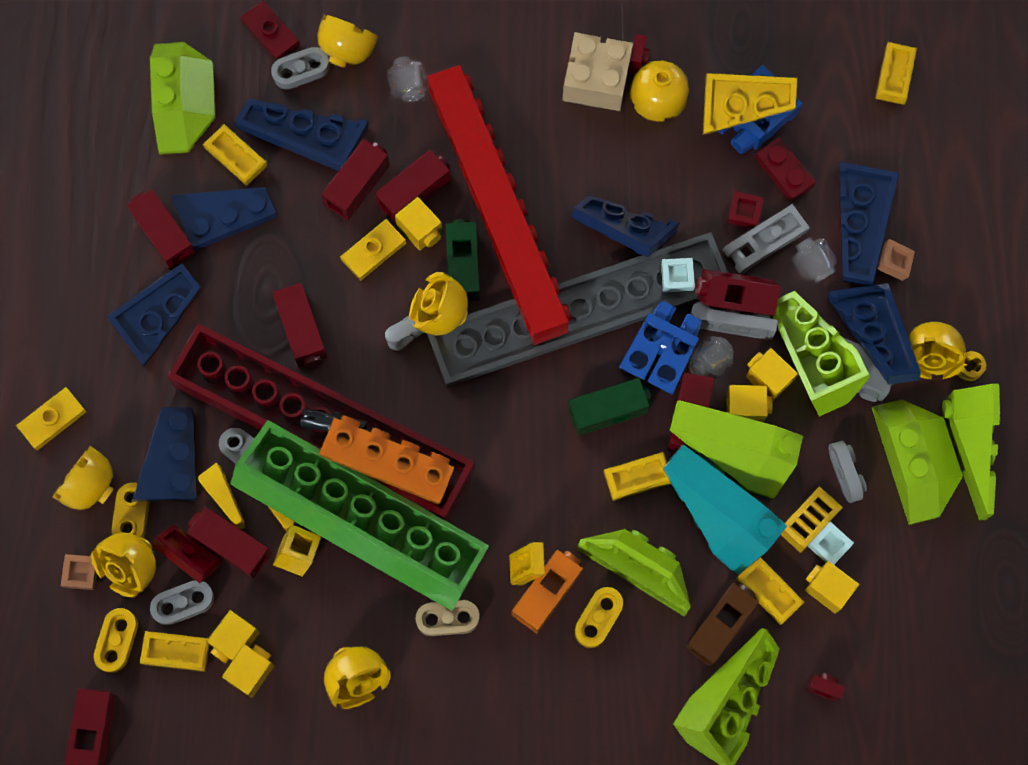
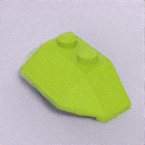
(180, 96)
(918, 457)
(640, 565)

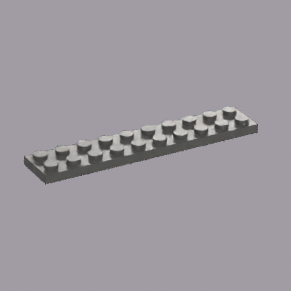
(596, 302)

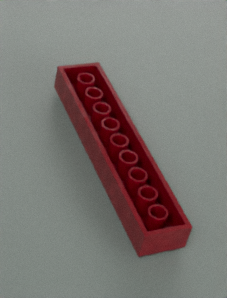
(263, 390)

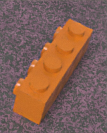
(387, 461)

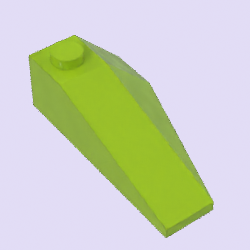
(822, 357)
(970, 423)
(746, 449)
(721, 708)

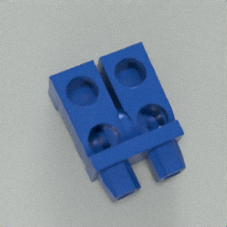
(756, 132)
(667, 340)

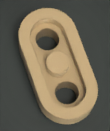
(447, 619)

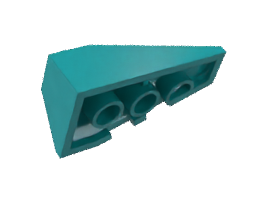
(728, 516)

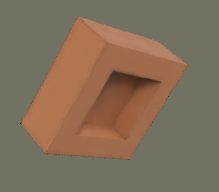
(895, 260)
(78, 573)

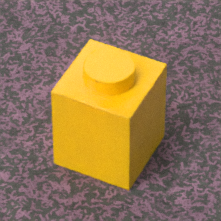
(419, 224)
(770, 371)
(749, 402)
(297, 550)
(830, 586)
(231, 637)
(249, 669)

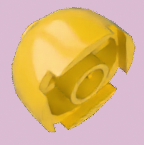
(345, 41)
(659, 90)
(439, 306)
(938, 349)
(86, 481)
(125, 562)
(354, 675)

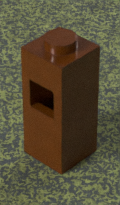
(722, 624)

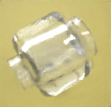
(407, 79)
(814, 259)
(711, 357)

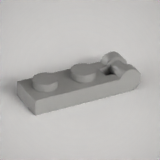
(766, 238)
(733, 322)

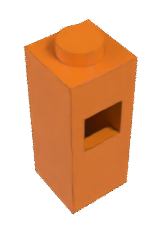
(548, 590)

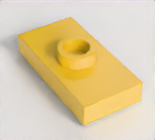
(896, 73)
(235, 154)
(373, 249)
(51, 418)
(636, 476)
(527, 563)
(770, 590)
(174, 651)

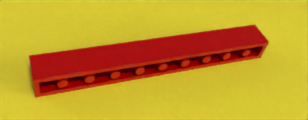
(498, 206)

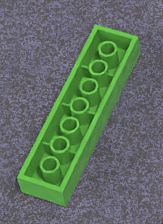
(359, 515)

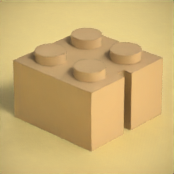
(597, 72)

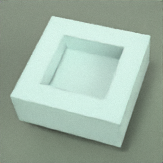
(677, 275)
(830, 544)

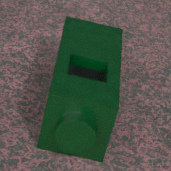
(463, 256)
(609, 406)

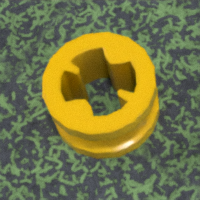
(980, 366)

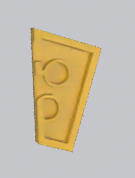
(744, 99)

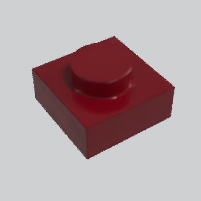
(639, 54)
(745, 210)
(825, 686)

